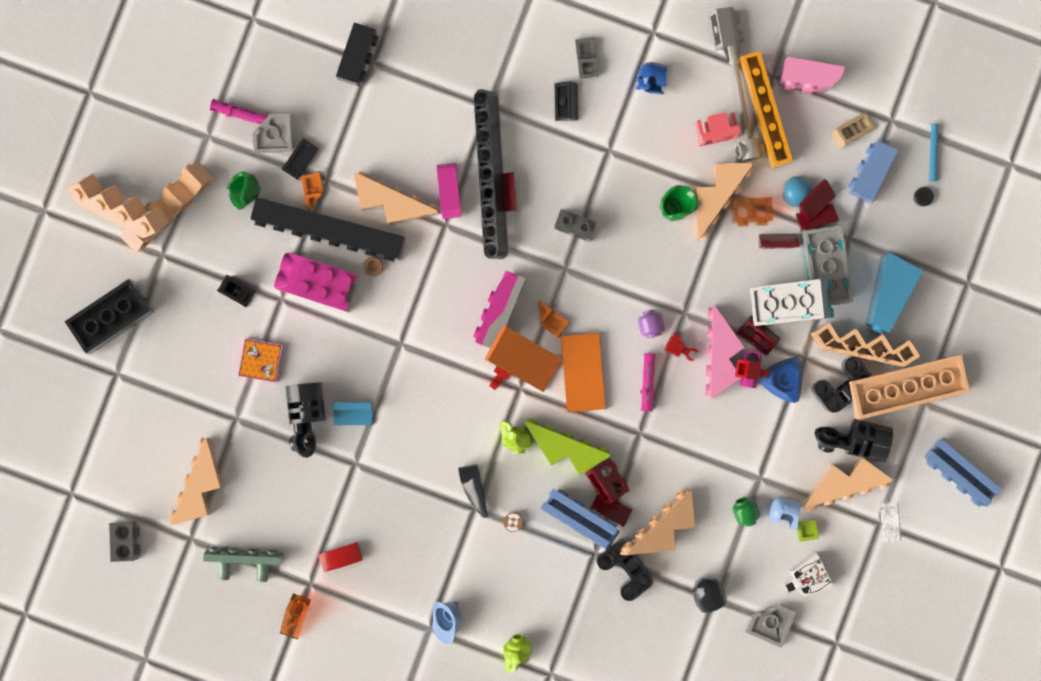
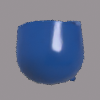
(652, 77)

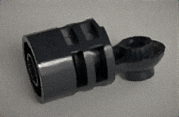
(304, 406)
(863, 440)

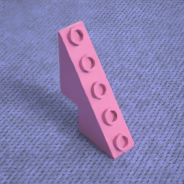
(722, 347)

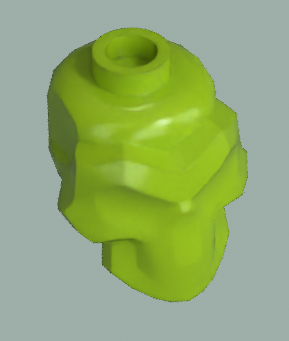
(515, 437)
(517, 651)

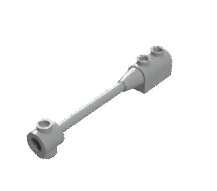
(728, 38)

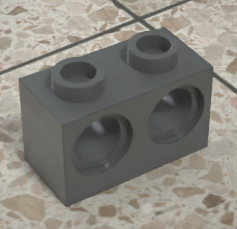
(575, 225)
(117, 541)

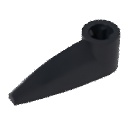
(473, 488)

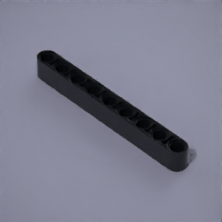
(494, 183)

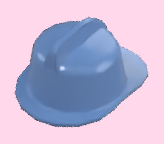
(445, 620)

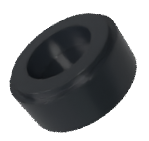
(923, 196)

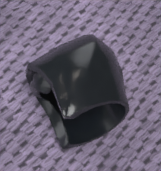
(709, 594)

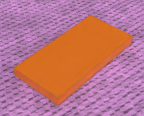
(523, 358)
(583, 372)

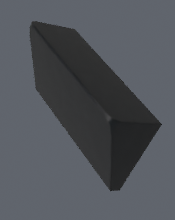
(566, 101)

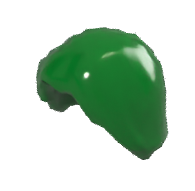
(243, 189)
(678, 203)

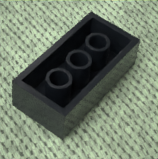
(109, 316)

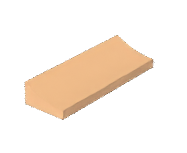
(909, 387)

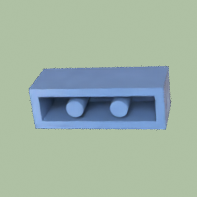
(872, 171)

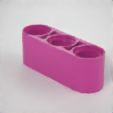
(449, 191)

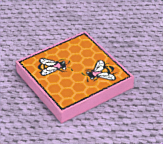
(260, 360)

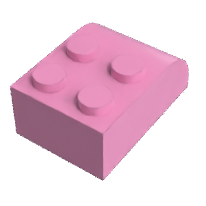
(809, 75)

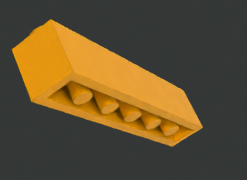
(765, 110)

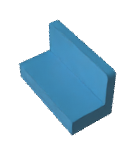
(353, 413)

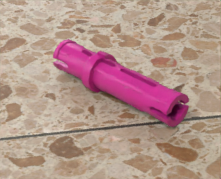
(230, 109)
(649, 358)

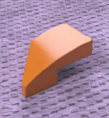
(312, 188)
(551, 320)

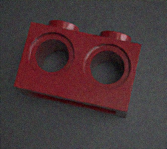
(603, 484)

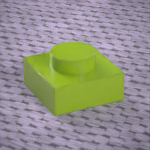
(807, 530)

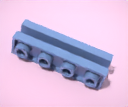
(962, 472)
(580, 519)

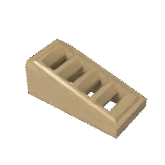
(842, 136)

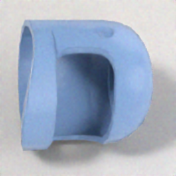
(786, 510)

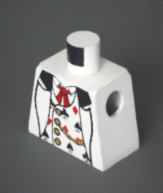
(809, 577)

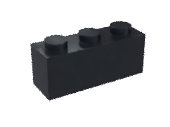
(357, 54)

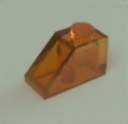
(295, 616)

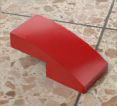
(340, 557)

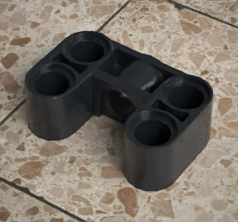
(843, 392)
(633, 567)

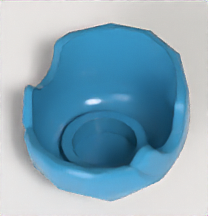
(796, 190)

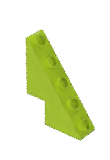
(559, 446)

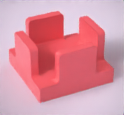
(717, 129)

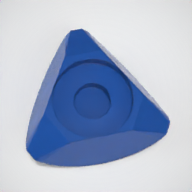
(785, 379)

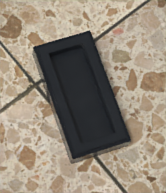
(300, 159)

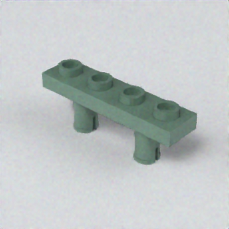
(234, 555)

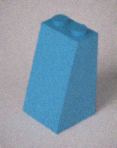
(891, 291)

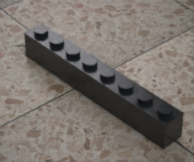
(327, 228)

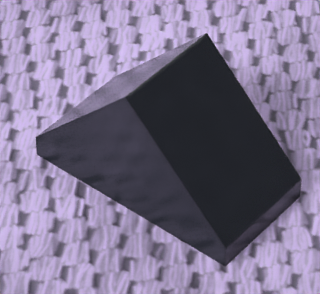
(236, 290)

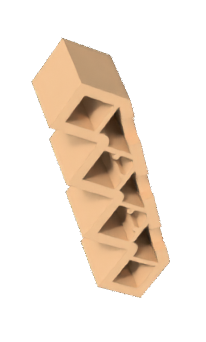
(175, 199)
(113, 207)
(875, 349)

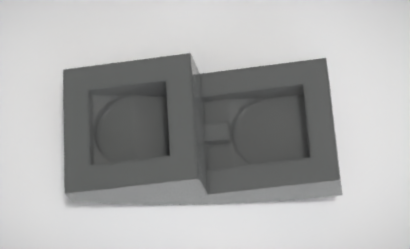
(586, 57)

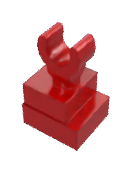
(676, 347)
(750, 370)
(499, 377)

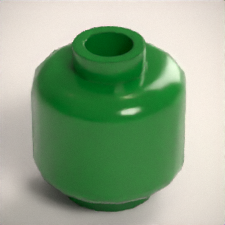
(746, 511)

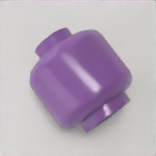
(651, 324)

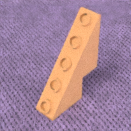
(712, 199)
(397, 206)
(203, 478)
(837, 484)
(660, 531)

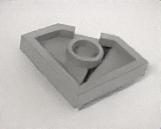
(273, 134)
(771, 624)

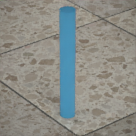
(933, 152)

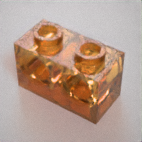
(751, 206)

